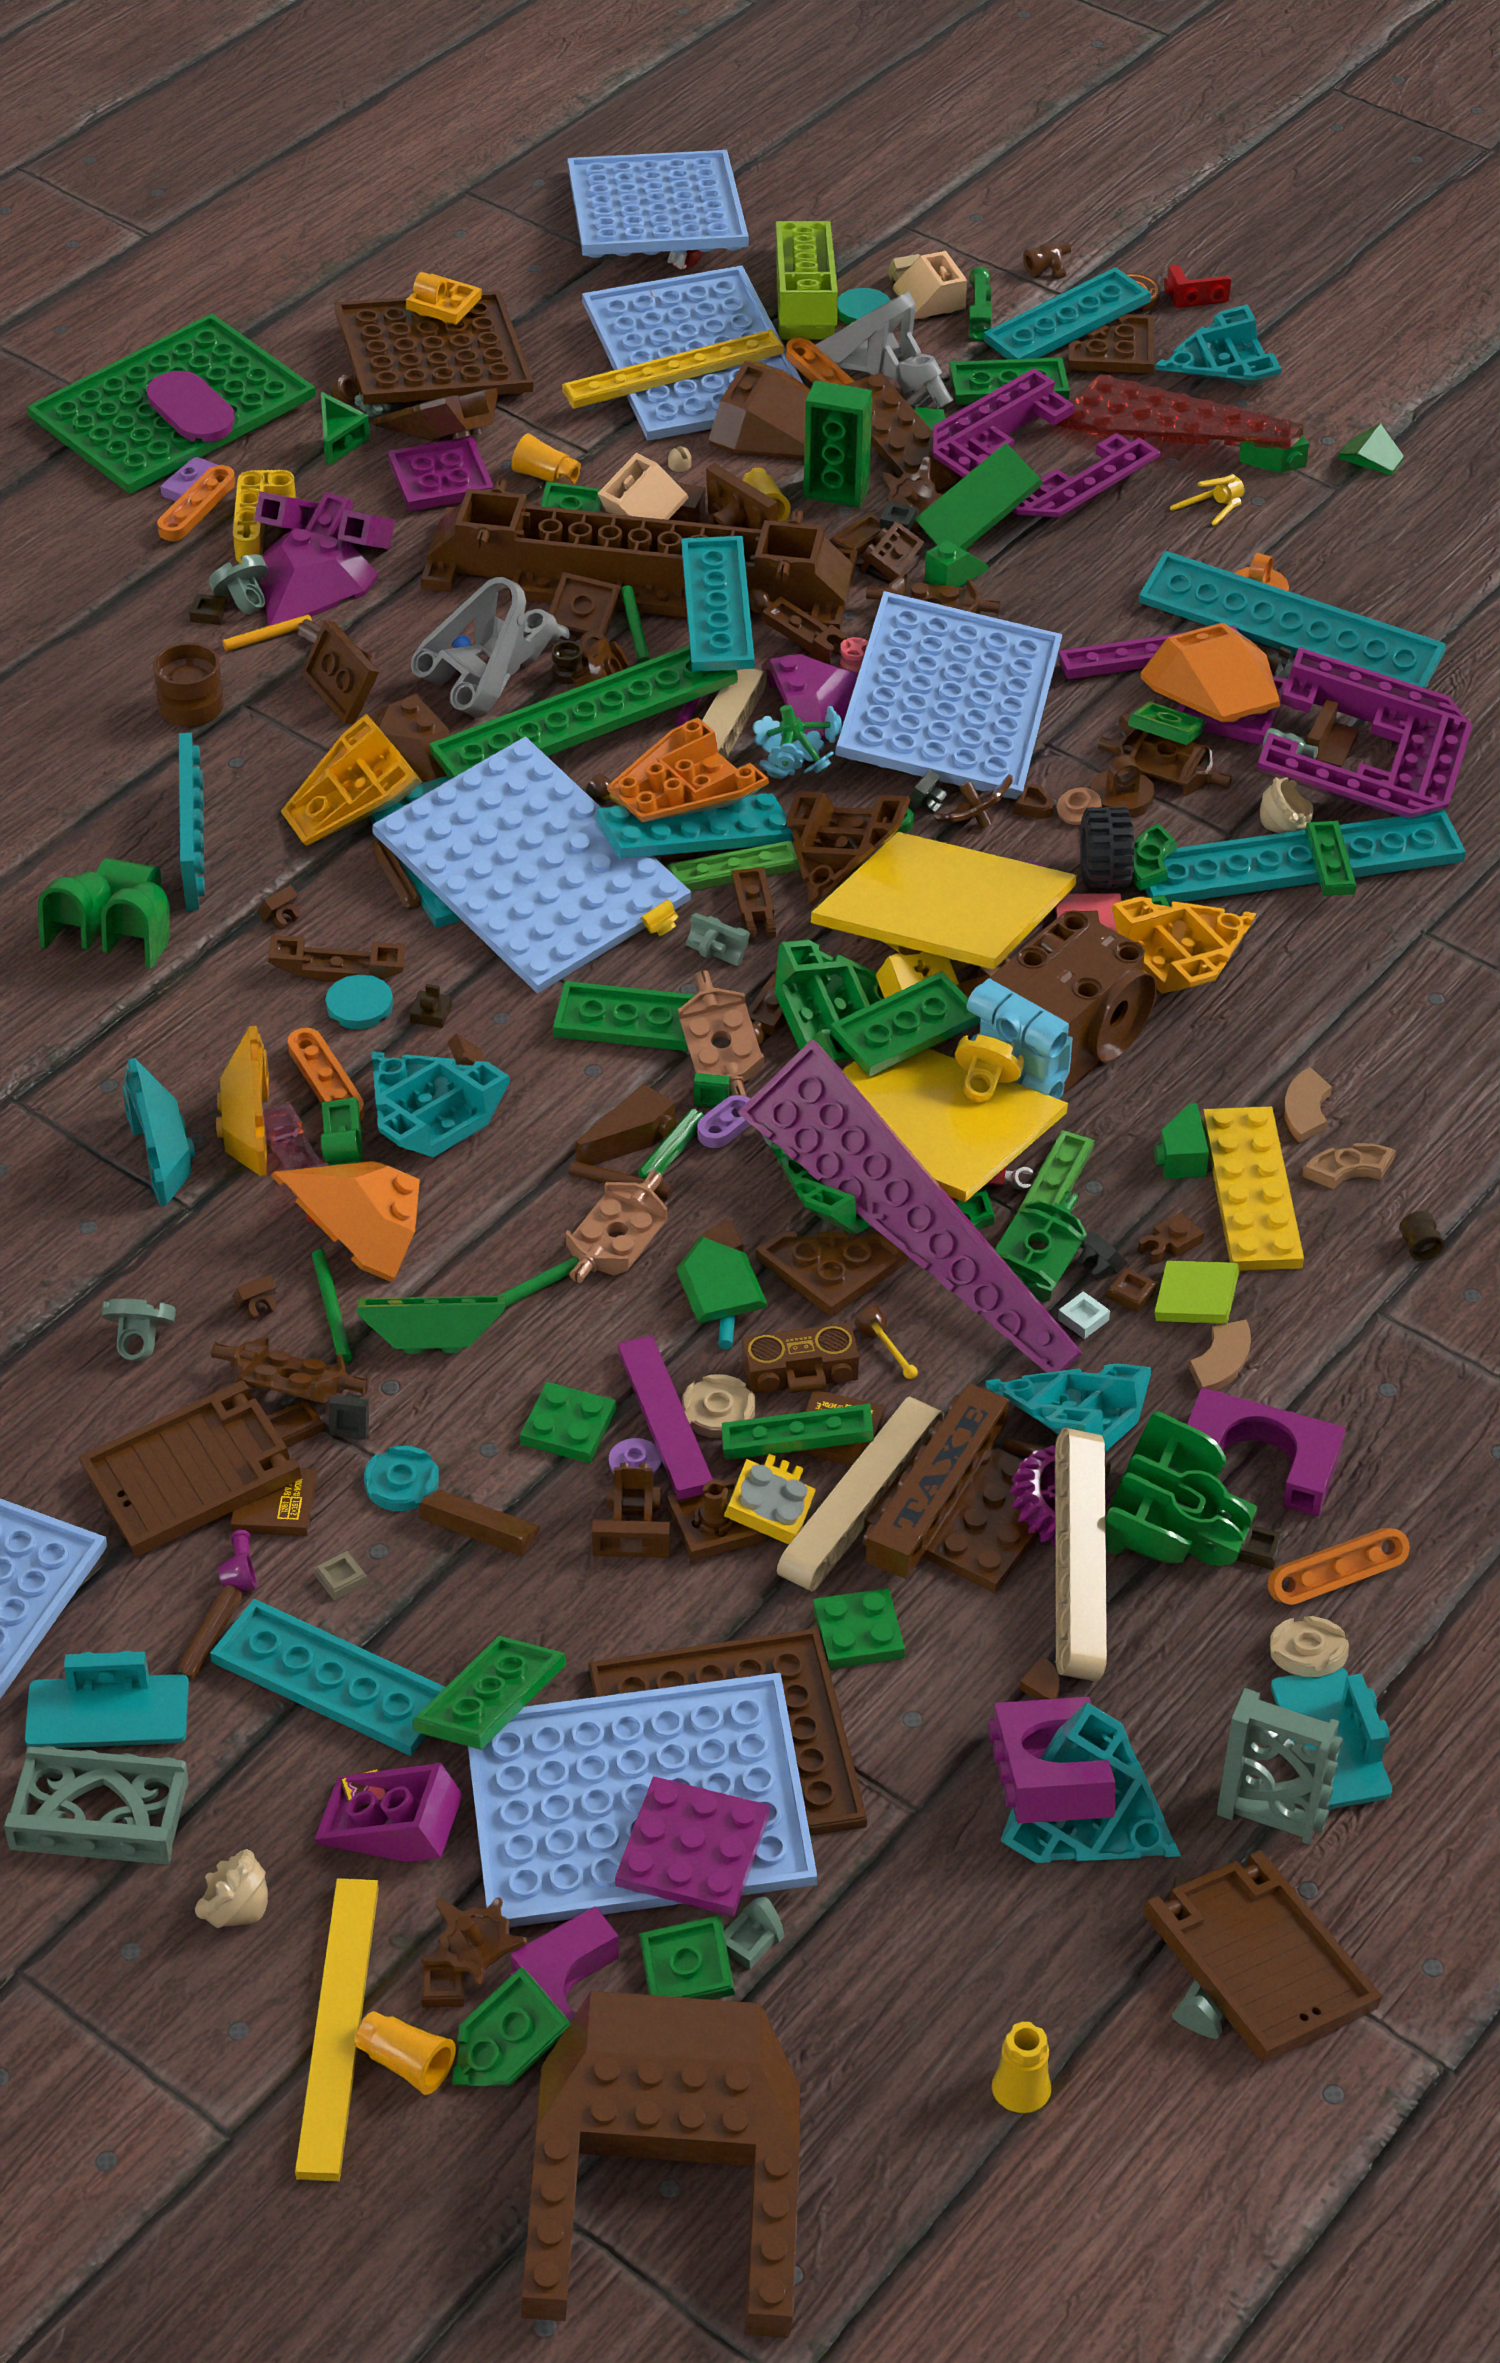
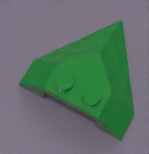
(820, 991)
(826, 1202)

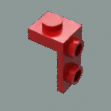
(1197, 291)

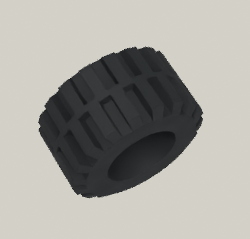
(1107, 848)

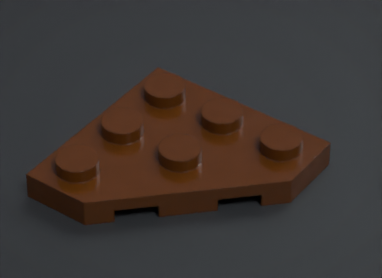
(1116, 348)
(831, 1267)

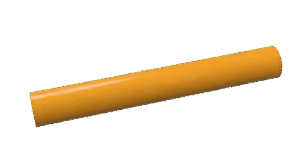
(263, 633)

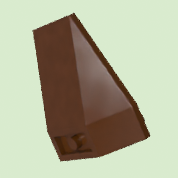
(761, 413)

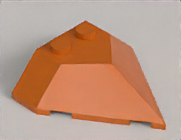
(363, 1207)

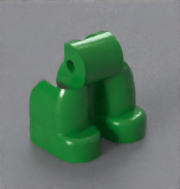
(113, 901)
(1179, 1466)

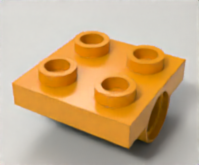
(442, 298)

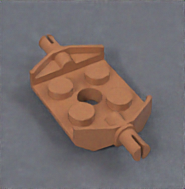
(715, 1015)
(624, 1209)

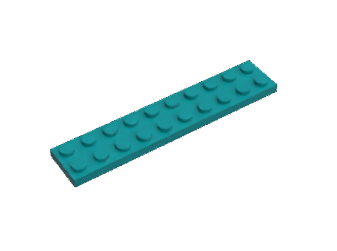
(1288, 619)
(1287, 861)

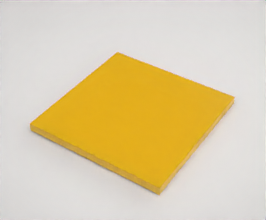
(944, 900)
(949, 1134)

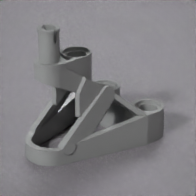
(872, 348)
(506, 642)

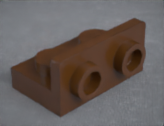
(893, 551)

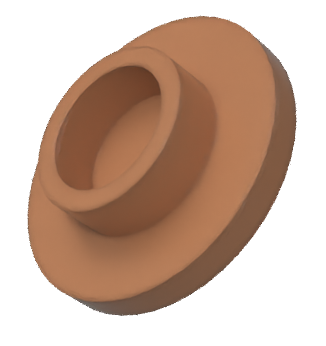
(1074, 802)

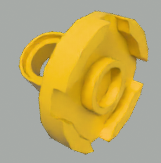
(987, 1060)

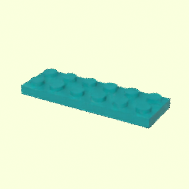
(1068, 316)
(717, 604)
(191, 821)
(747, 823)
(326, 1675)

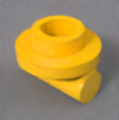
(660, 918)

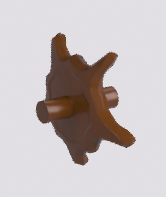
(913, 490)
(976, 804)
(473, 1938)

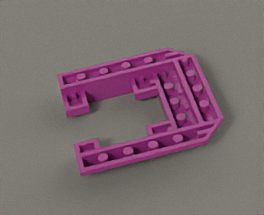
(984, 426)
(1422, 721)

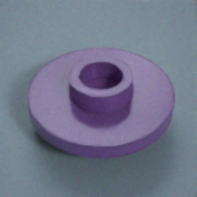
(635, 1452)

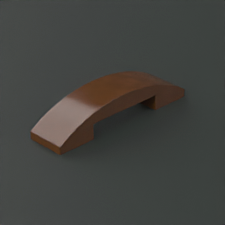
(335, 964)

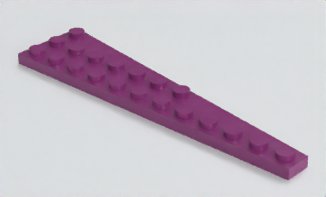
(849, 1147)

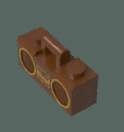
(800, 1359)

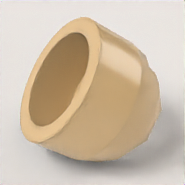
(679, 459)

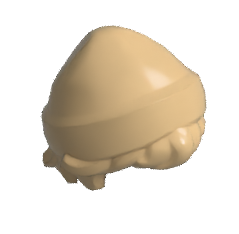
(1284, 807)
(235, 1892)

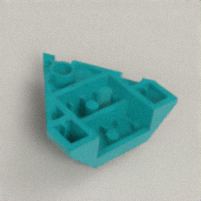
(1225, 351)
(433, 1100)
(157, 1115)
(1087, 1402)
(1138, 1821)

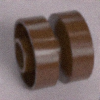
(188, 684)

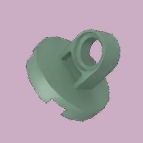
(241, 583)
(135, 1319)

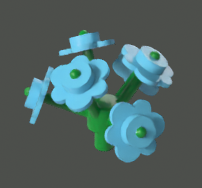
(788, 755)

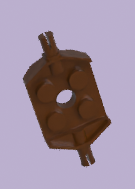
(950, 596)
(1186, 765)
(288, 1374)

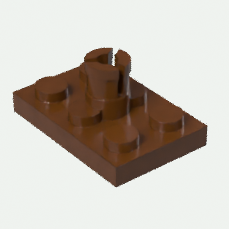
(736, 502)
(339, 672)

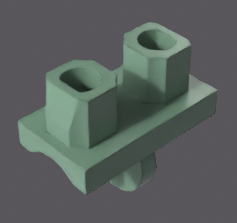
(717, 939)

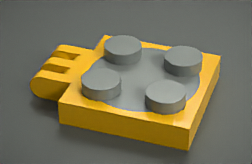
(770, 1499)

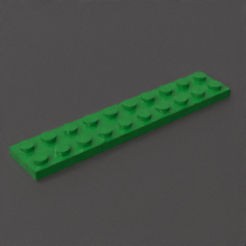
(585, 711)

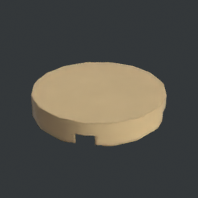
(715, 1402)
(1309, 1647)

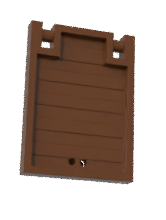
(189, 1468)
(1262, 1956)

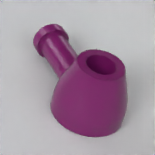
(239, 1569)

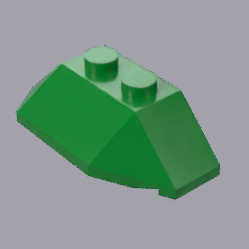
(431, 1321)

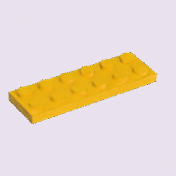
(1252, 1188)

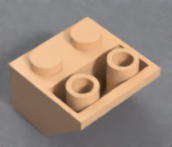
(934, 285)
(642, 491)

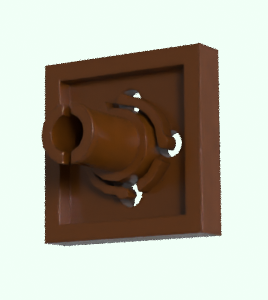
(709, 1512)

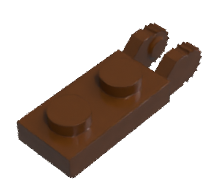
(754, 900)

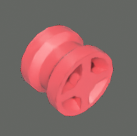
(853, 653)

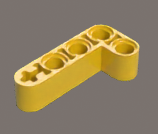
(247, 533)

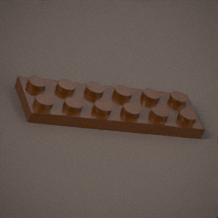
(901, 434)

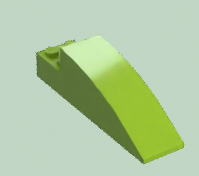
(805, 280)

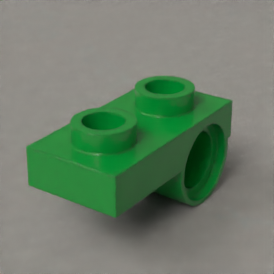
(342, 1132)

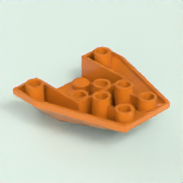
(1213, 673)
(684, 776)

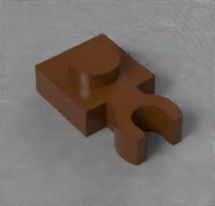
(1173, 1236)

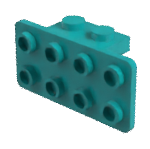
(1348, 1700)
(107, 1703)

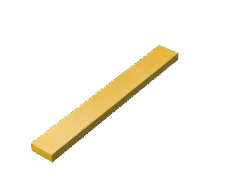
(672, 369)
(336, 2026)

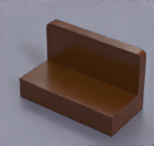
(1331, 738)

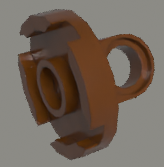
(603, 661)
(1124, 786)

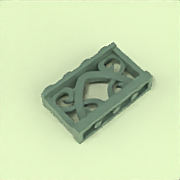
(80, 1772)
(1259, 1801)

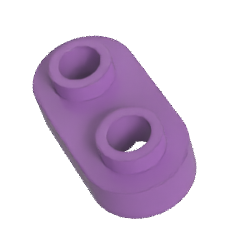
(722, 1122)

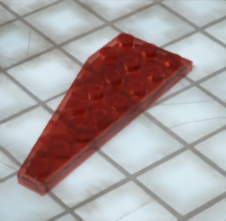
(1147, 411)

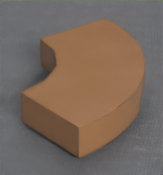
(1303, 1105)
(1339, 1165)
(1224, 1358)

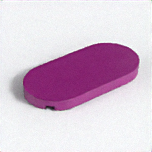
(190, 406)

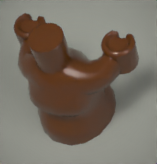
(1046, 256)

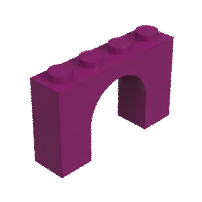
(296, 513)
(1308, 1442)
(1043, 1788)
(568, 1955)

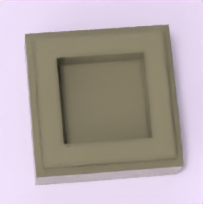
(340, 1575)

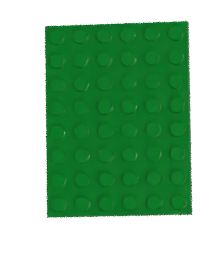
(125, 439)

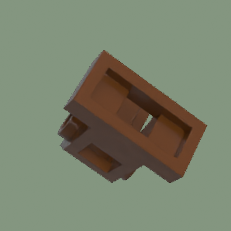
(632, 1495)

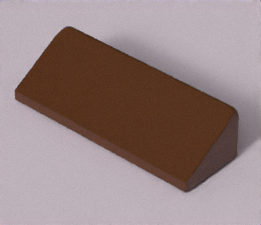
(478, 1522)

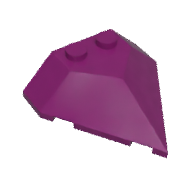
(311, 575)
(811, 687)

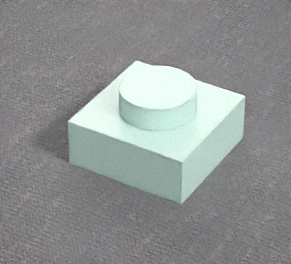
(1083, 1315)

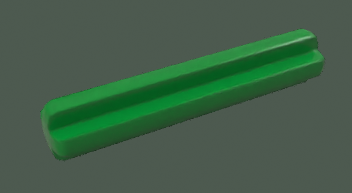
(672, 1144)

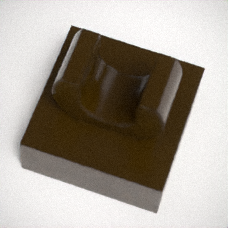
(431, 1007)

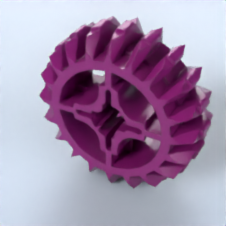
(1035, 1505)

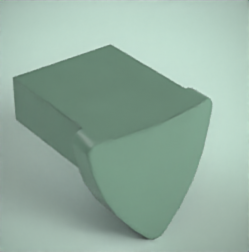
(753, 1932)
(1199, 2013)

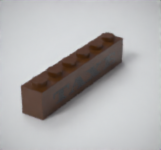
(936, 1481)

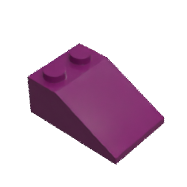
(408, 1822)

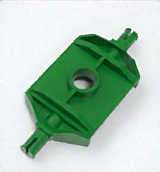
(1057, 1229)

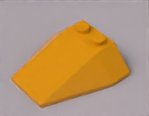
(350, 783)

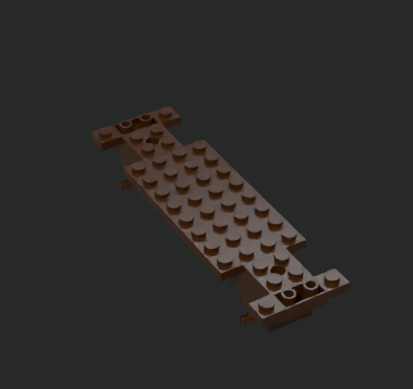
(533, 545)

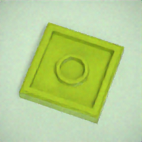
(1197, 1292)

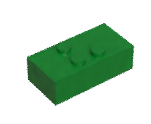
(837, 443)

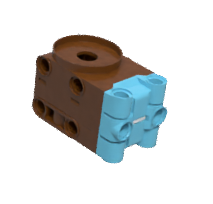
(1067, 1001)

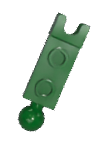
(981, 311)

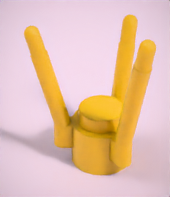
(1227, 491)

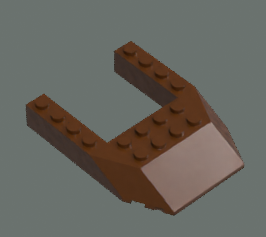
(675, 2087)

